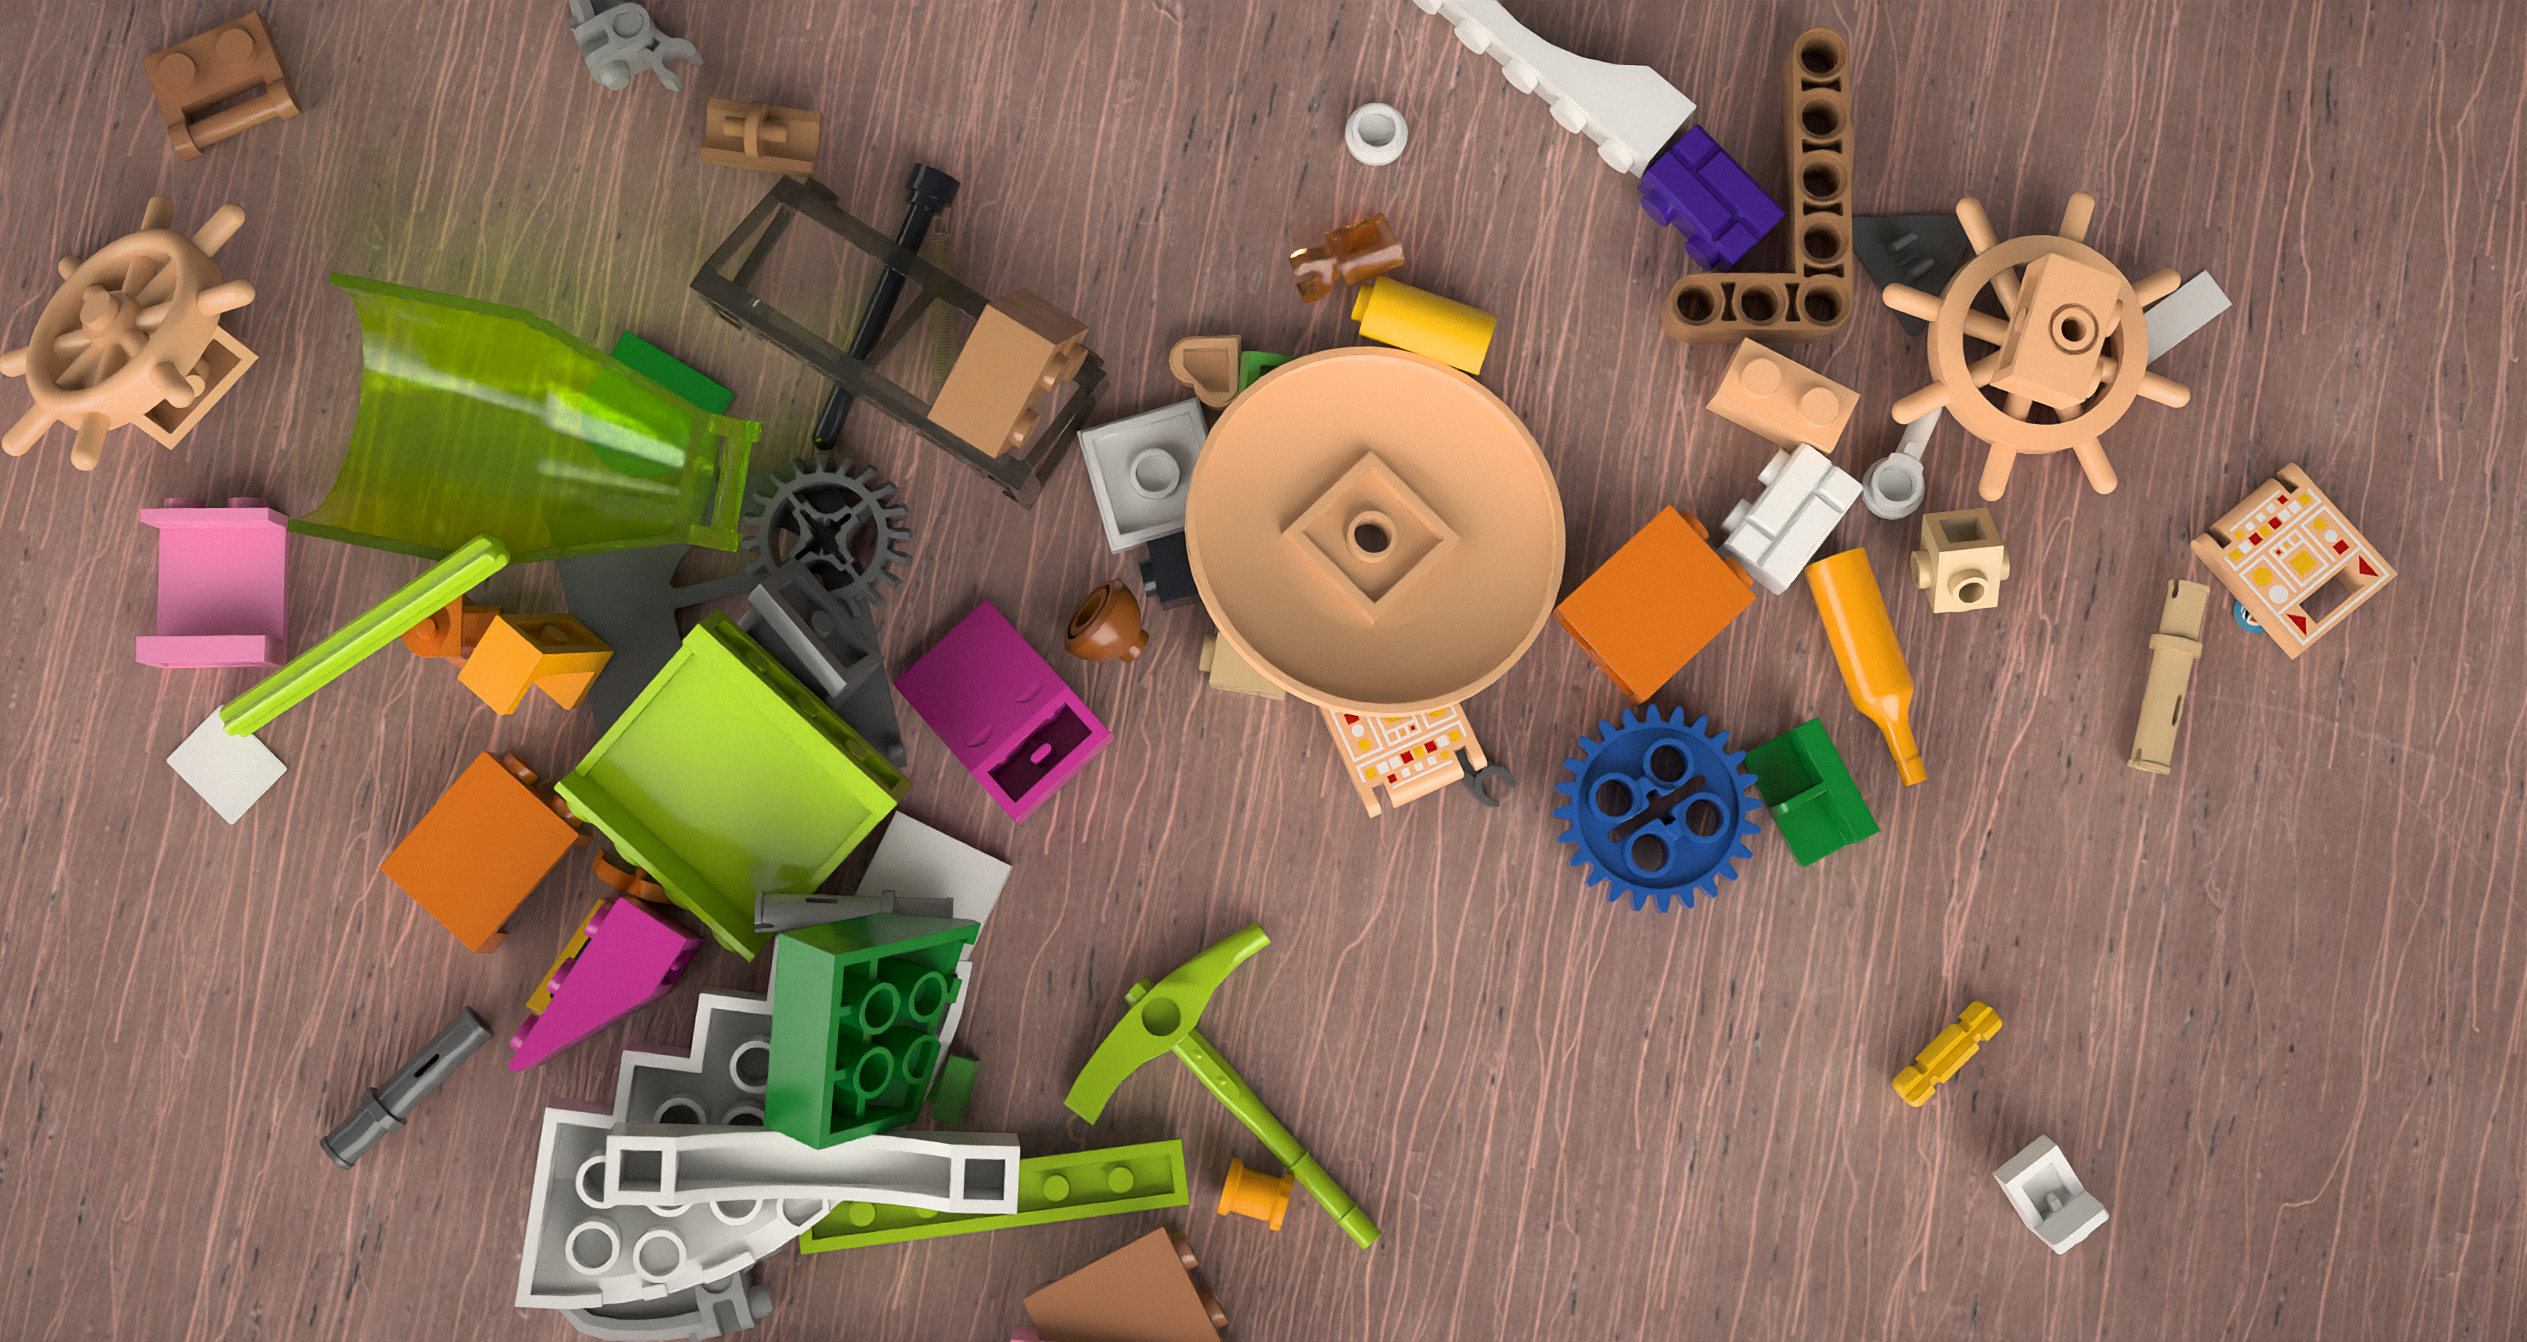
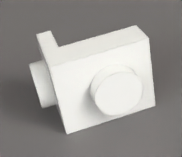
(2050, 1195)

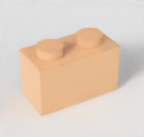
(1781, 399)

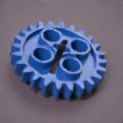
(1687, 857)

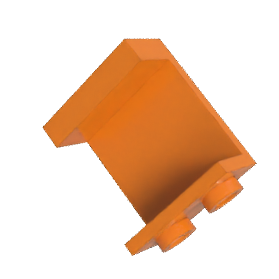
(1655, 603)
(485, 848)

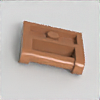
(213, 70)

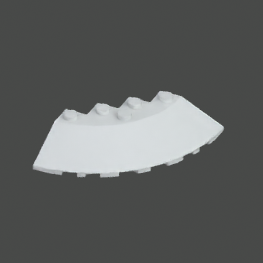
(609, 1253)

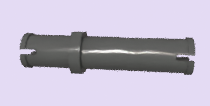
(386, 1107)

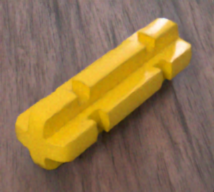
(1947, 1053)

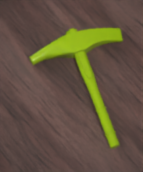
(1165, 1020)

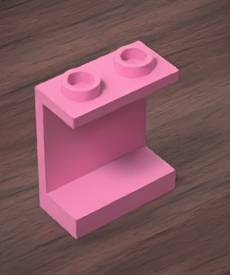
(219, 585)

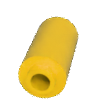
(1424, 323)

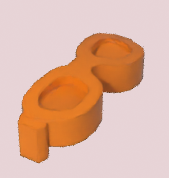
(628, 882)

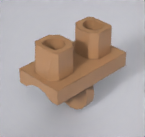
(762, 137)

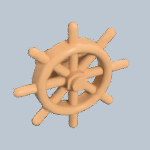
(2047, 348)
(144, 354)

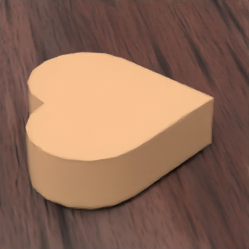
(1209, 367)

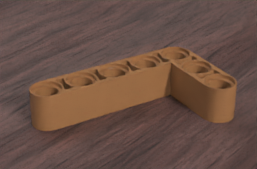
(1806, 215)

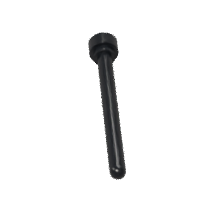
(928, 195)

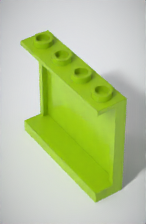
(732, 782)

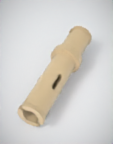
(2169, 676)

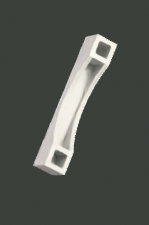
(1618, 106)
(731, 1162)

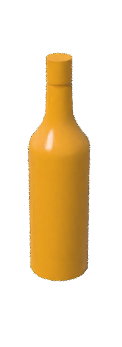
(1867, 651)

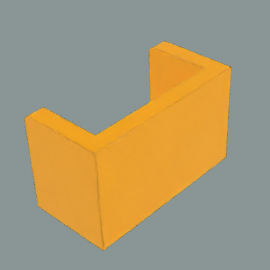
(535, 648)

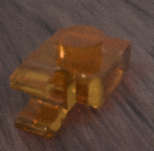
(1353, 251)

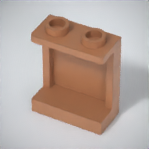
(1131, 1296)

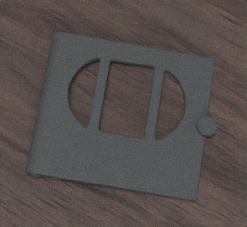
(634, 608)

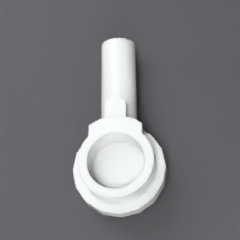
(1896, 483)

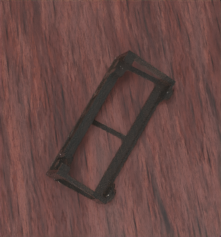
(741, 309)

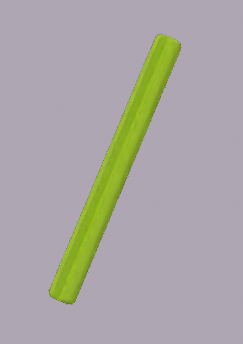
(365, 634)

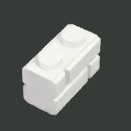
(1789, 517)

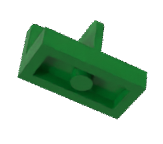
(1809, 793)

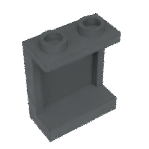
(810, 634)

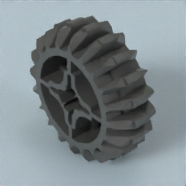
(851, 521)

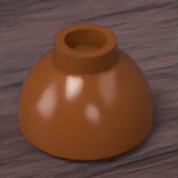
(1106, 625)

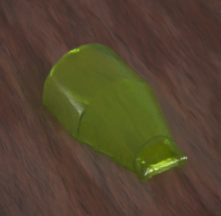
(520, 433)

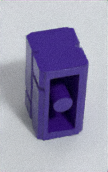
(1709, 201)

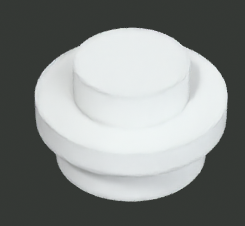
(1376, 134)

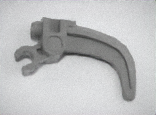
(624, 41)
(691, 1313)

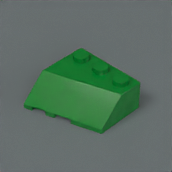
(859, 1023)

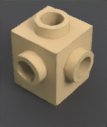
(1960, 560)

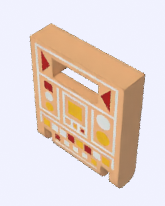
(2285, 550)
(1403, 753)

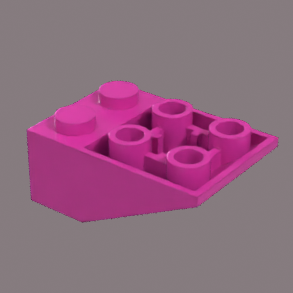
(1003, 712)
(626, 966)

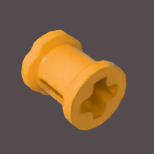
(1255, 1194)

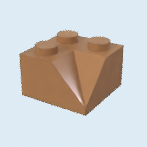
(1005, 367)

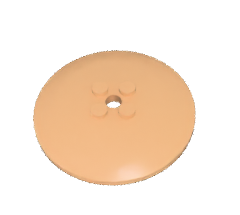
(1391, 447)

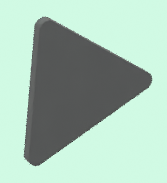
(1911, 252)

